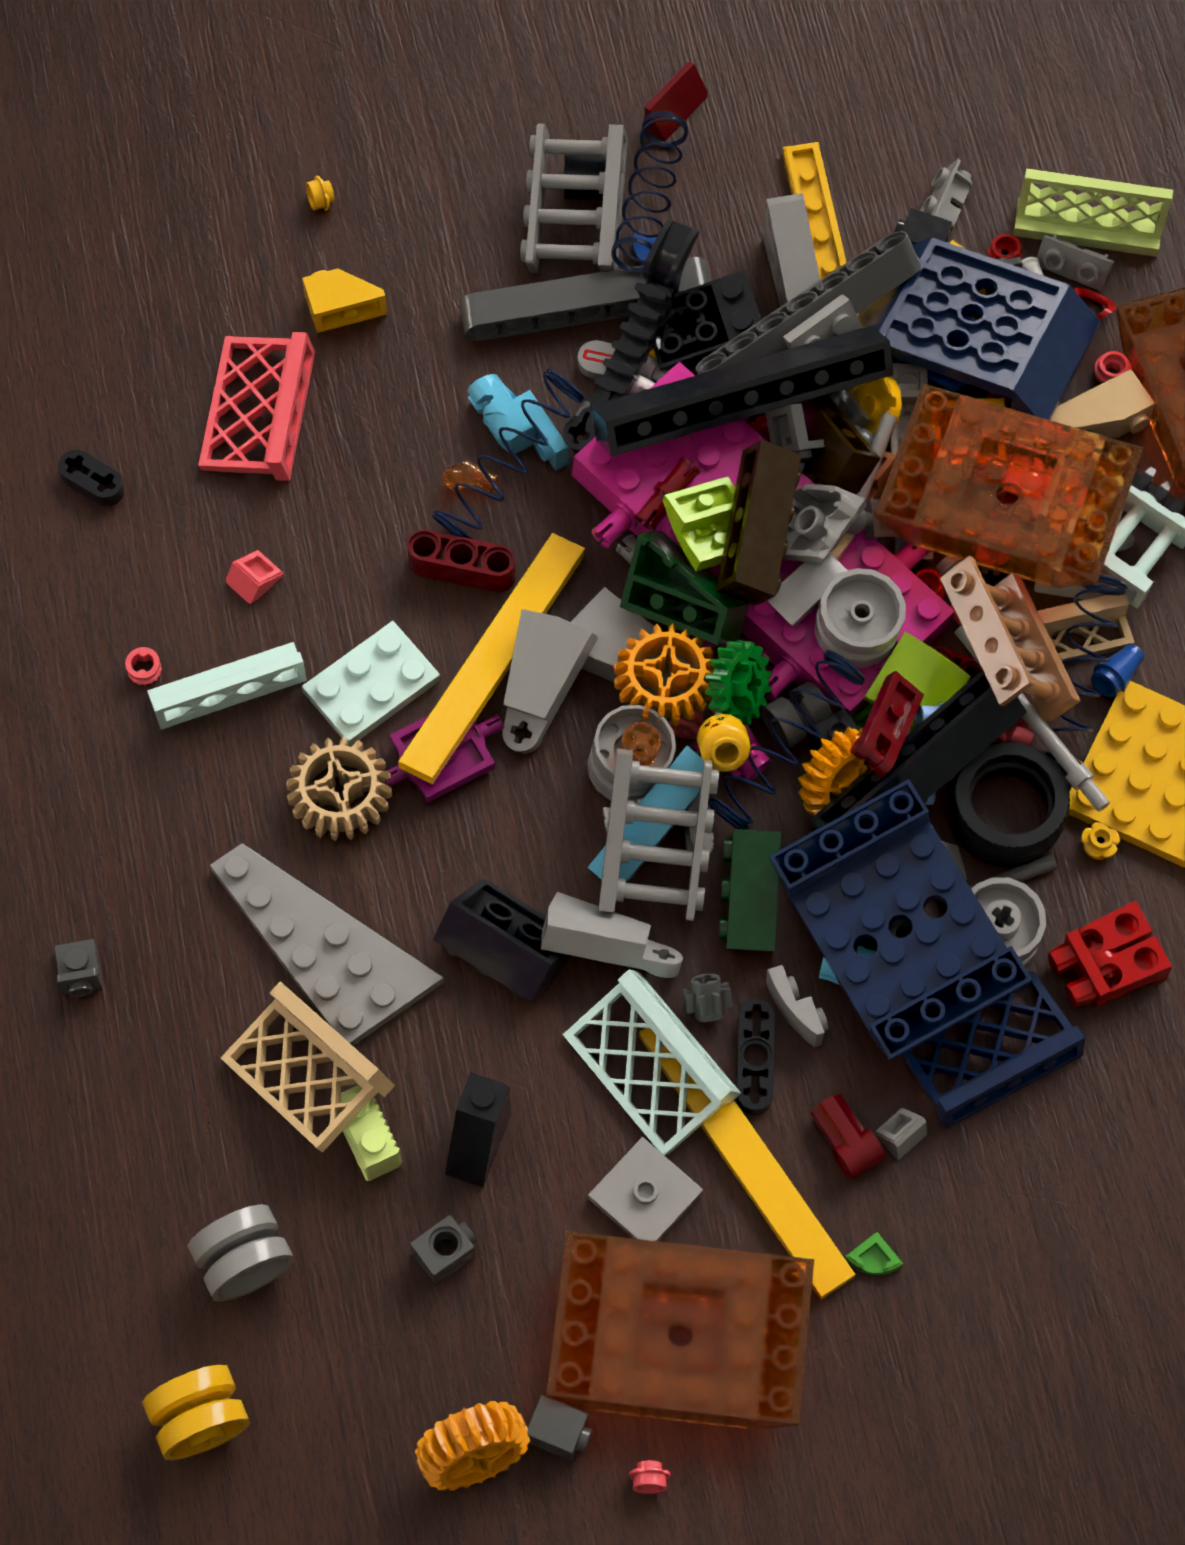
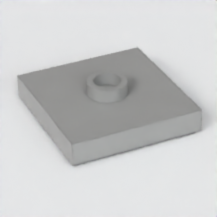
(645, 1193)

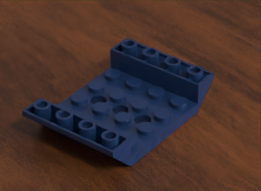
(1019, 348)
(884, 868)

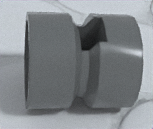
(812, 706)

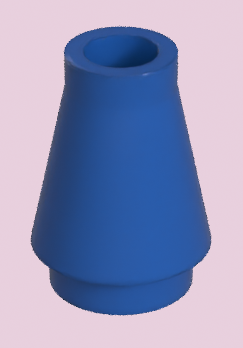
(1116, 674)

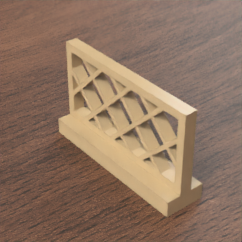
(333, 1049)

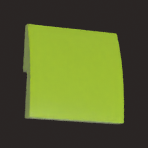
(701, 520)
(925, 669)

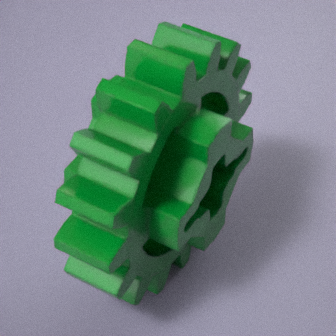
(739, 681)

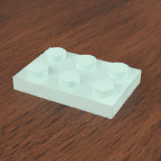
(371, 683)

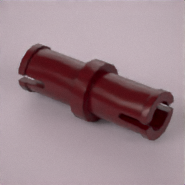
(675, 481)

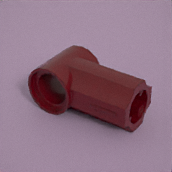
(852, 1145)

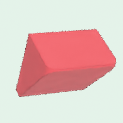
(253, 576)

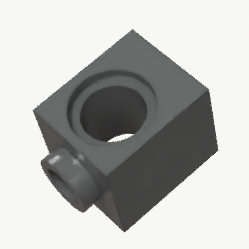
(439, 1266)
(559, 1428)

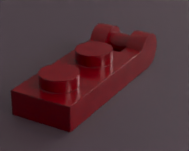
(888, 723)

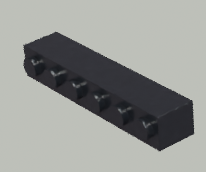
(935, 748)

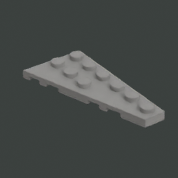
(335, 960)

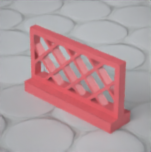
(286, 415)

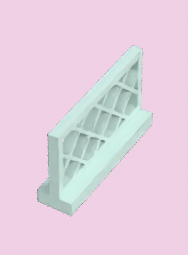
(678, 1041)

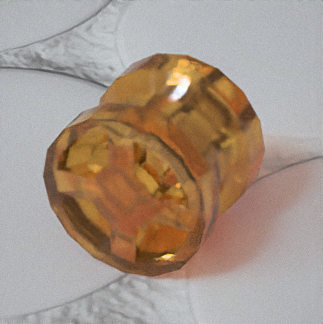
(642, 736)

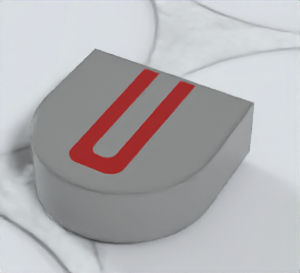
(592, 357)

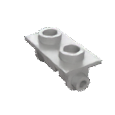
(949, 186)
(1074, 263)

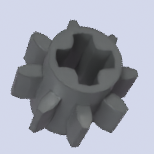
(707, 997)

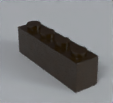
(847, 456)
(759, 523)

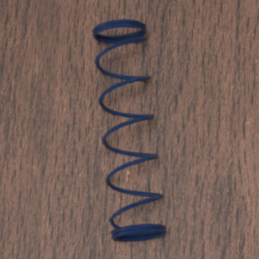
(673, 117)
(564, 386)
(1121, 590)
(845, 669)

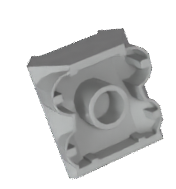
(820, 521)

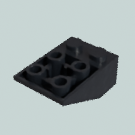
(705, 320)

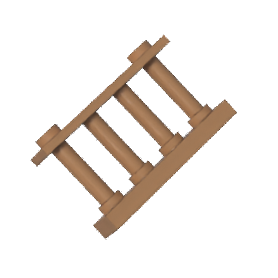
(1010, 639)

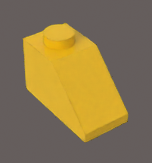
(341, 299)

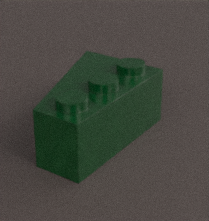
(670, 591)
(750, 891)

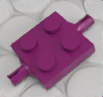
(466, 764)

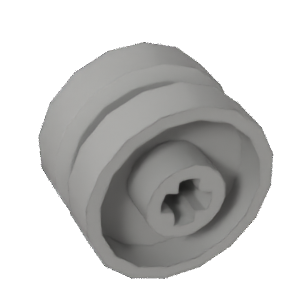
(860, 616)
(1014, 913)
(240, 1252)

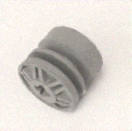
(607, 740)

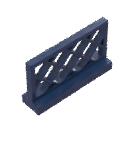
(1014, 1071)

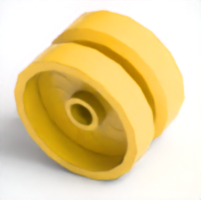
(195, 1412)

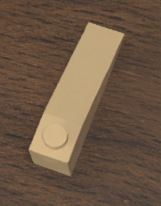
(1109, 408)

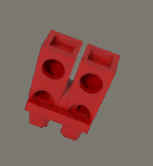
(1110, 957)

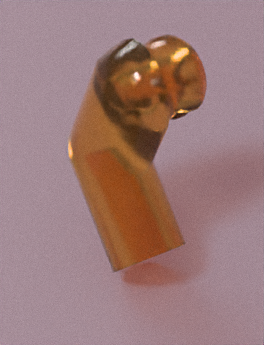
(468, 473)

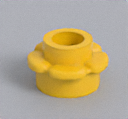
(319, 193)
(1100, 850)

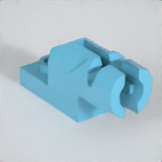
(504, 409)

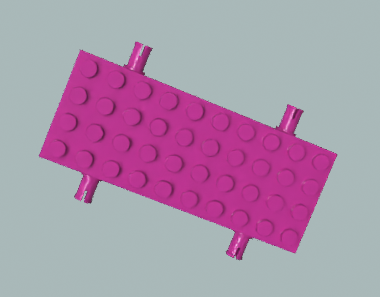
(627, 483)

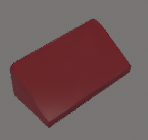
(679, 97)

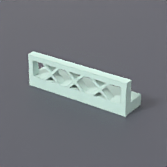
(227, 685)

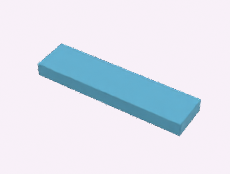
(659, 796)

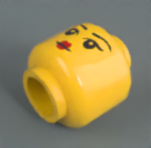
(724, 742)

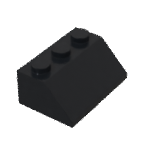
(500, 939)

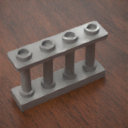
(608, 183)
(625, 811)

